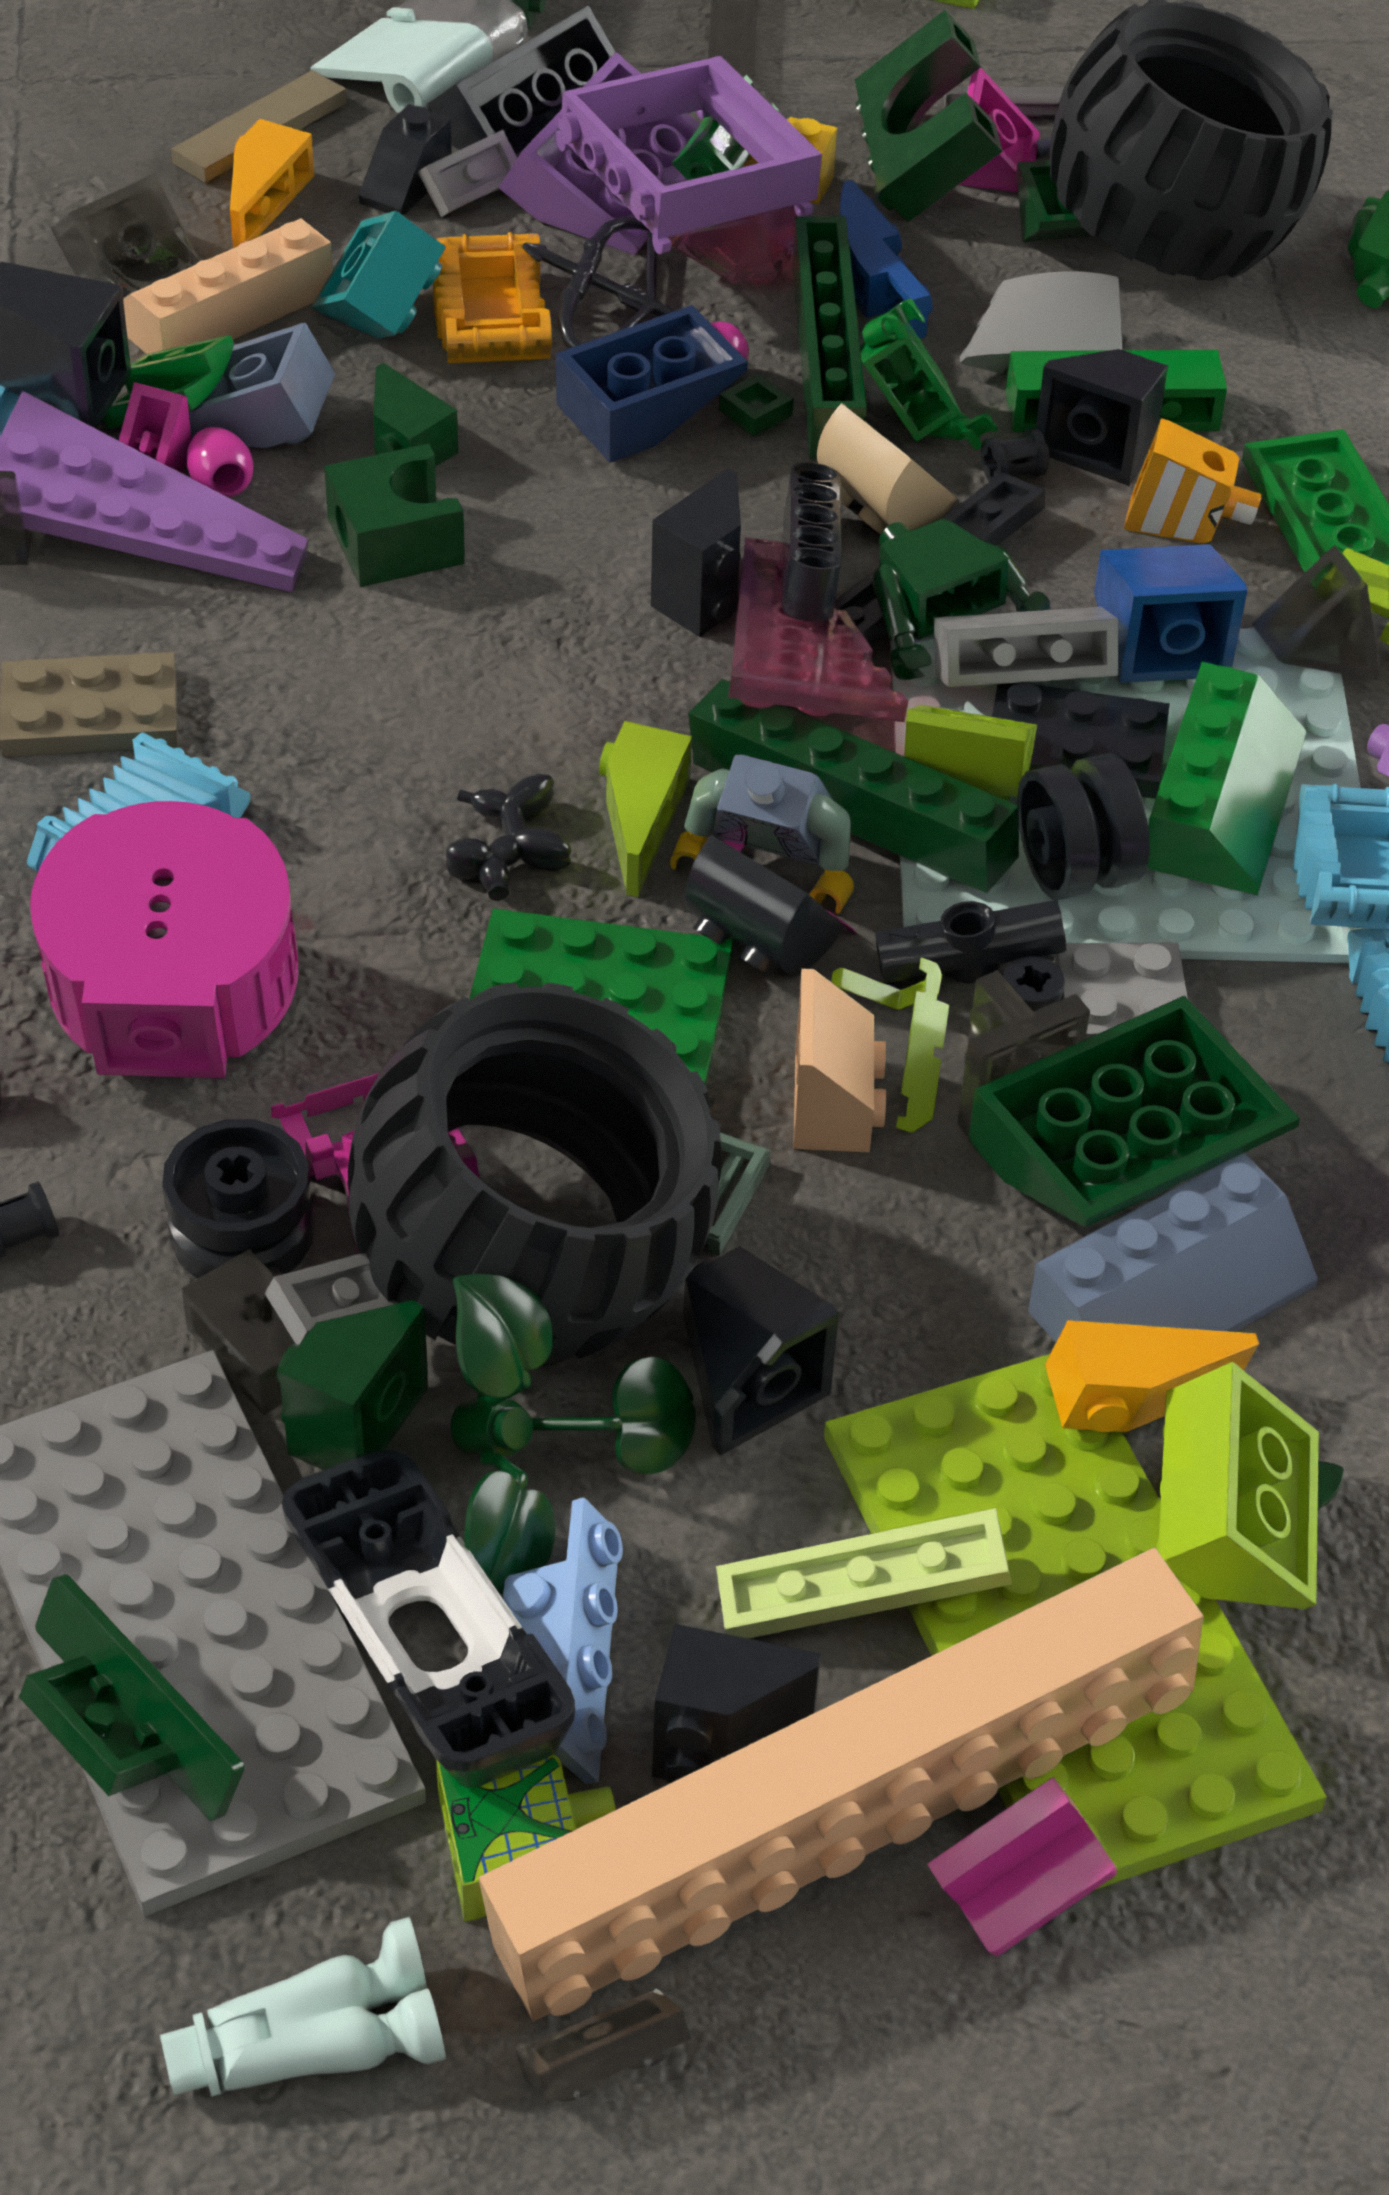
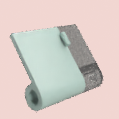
(427, 47)

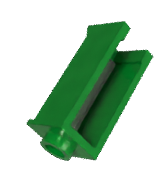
(711, 150)

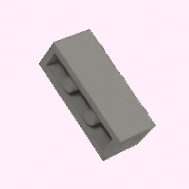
(1026, 646)

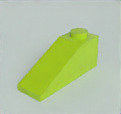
(644, 786)

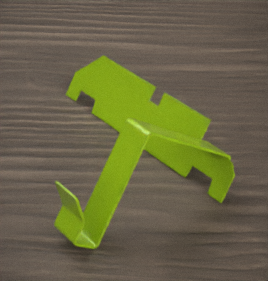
(926, 1033)

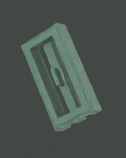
(744, 1190)

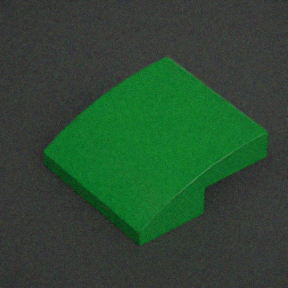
(184, 370)

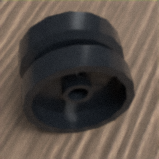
(1083, 826)
(238, 1191)

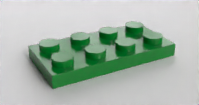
(1320, 495)

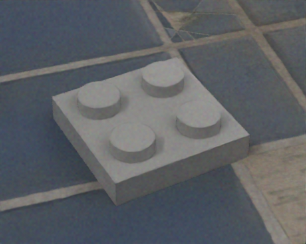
(1121, 979)

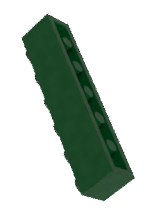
(826, 322)
(885, 794)

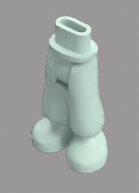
(313, 2023)

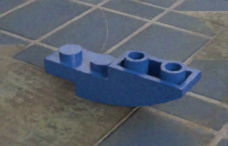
(877, 270)

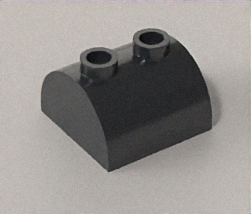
(758, 910)

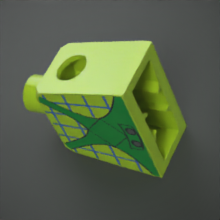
(510, 1819)

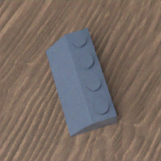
(1189, 1260)

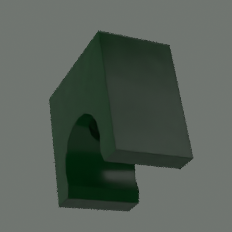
(390, 516)

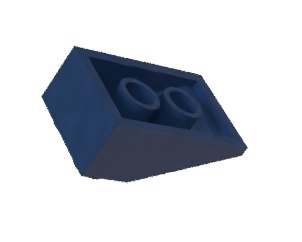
(644, 380)

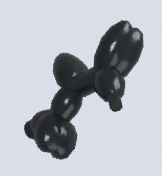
(536, 847)

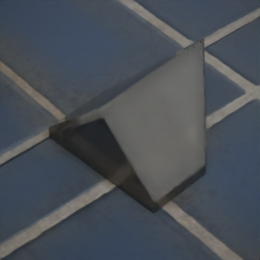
(1324, 621)

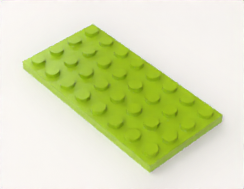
(1066, 1514)

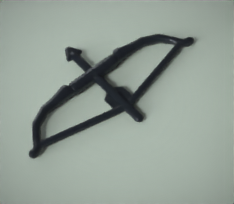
(585, 274)

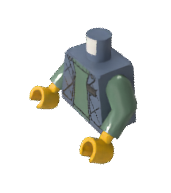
(773, 812)

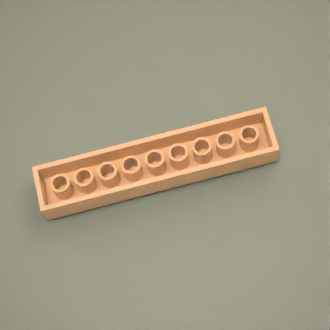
(841, 1785)

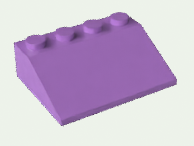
(569, 195)

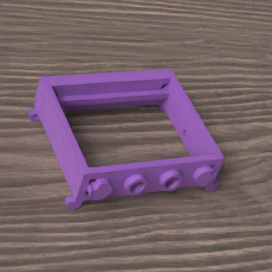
(786, 160)

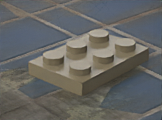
(87, 703)

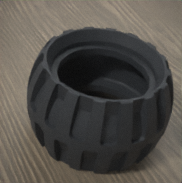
(1189, 139)
(584, 1085)

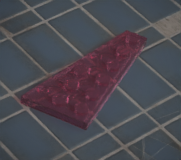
(797, 661)

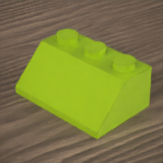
(1239, 1492)

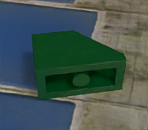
(411, 416)

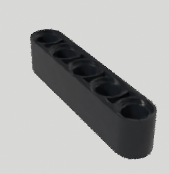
(811, 542)

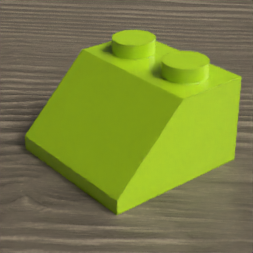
(971, 747)

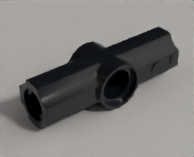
(971, 941)

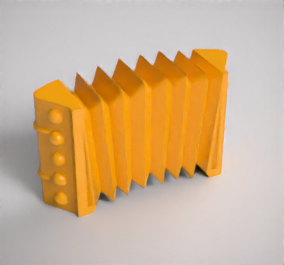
(490, 300)

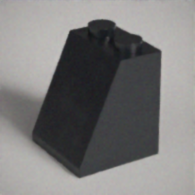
(63, 340)

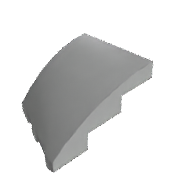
(1047, 315)

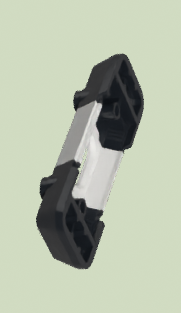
(391, 1542)

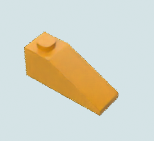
(268, 173)
(1120, 1373)

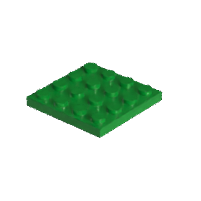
(657, 974)

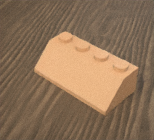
(232, 290)

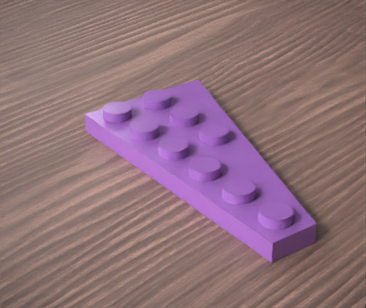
(117, 498)

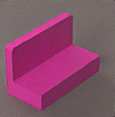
(1023, 1867)

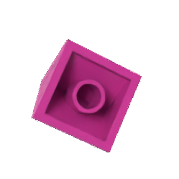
(1015, 132)

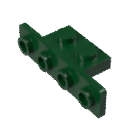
(120, 1710)

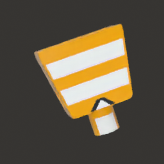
(1187, 488)

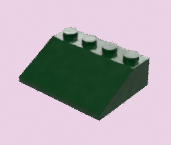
(1125, 1114)

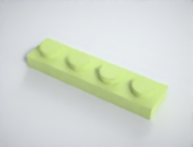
(863, 1575)

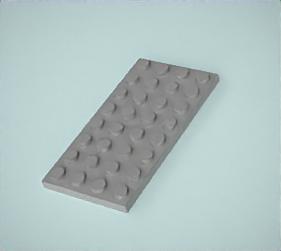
(185, 1546)

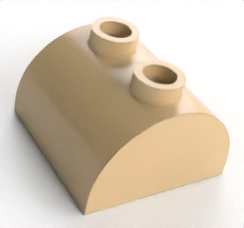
(880, 475)

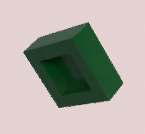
(756, 404)

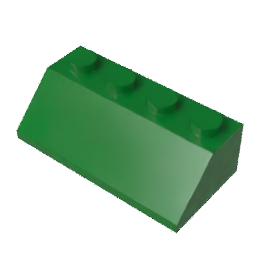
(1225, 782)

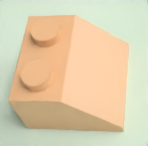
(835, 1070)

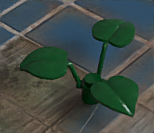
(498, 1340)

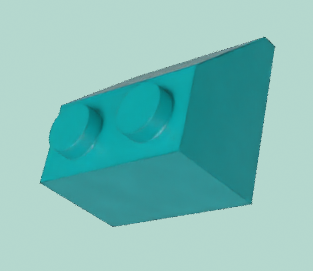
(381, 276)

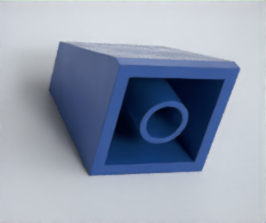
(1171, 609)

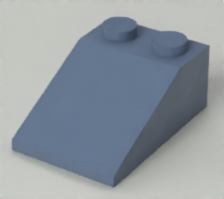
(269, 390)

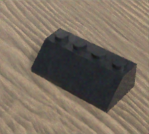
(525, 85)

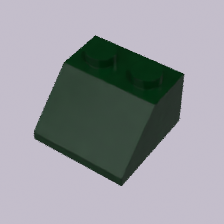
(353, 1383)

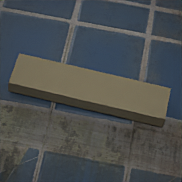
(292, 105)

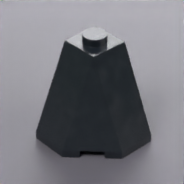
(755, 1345)

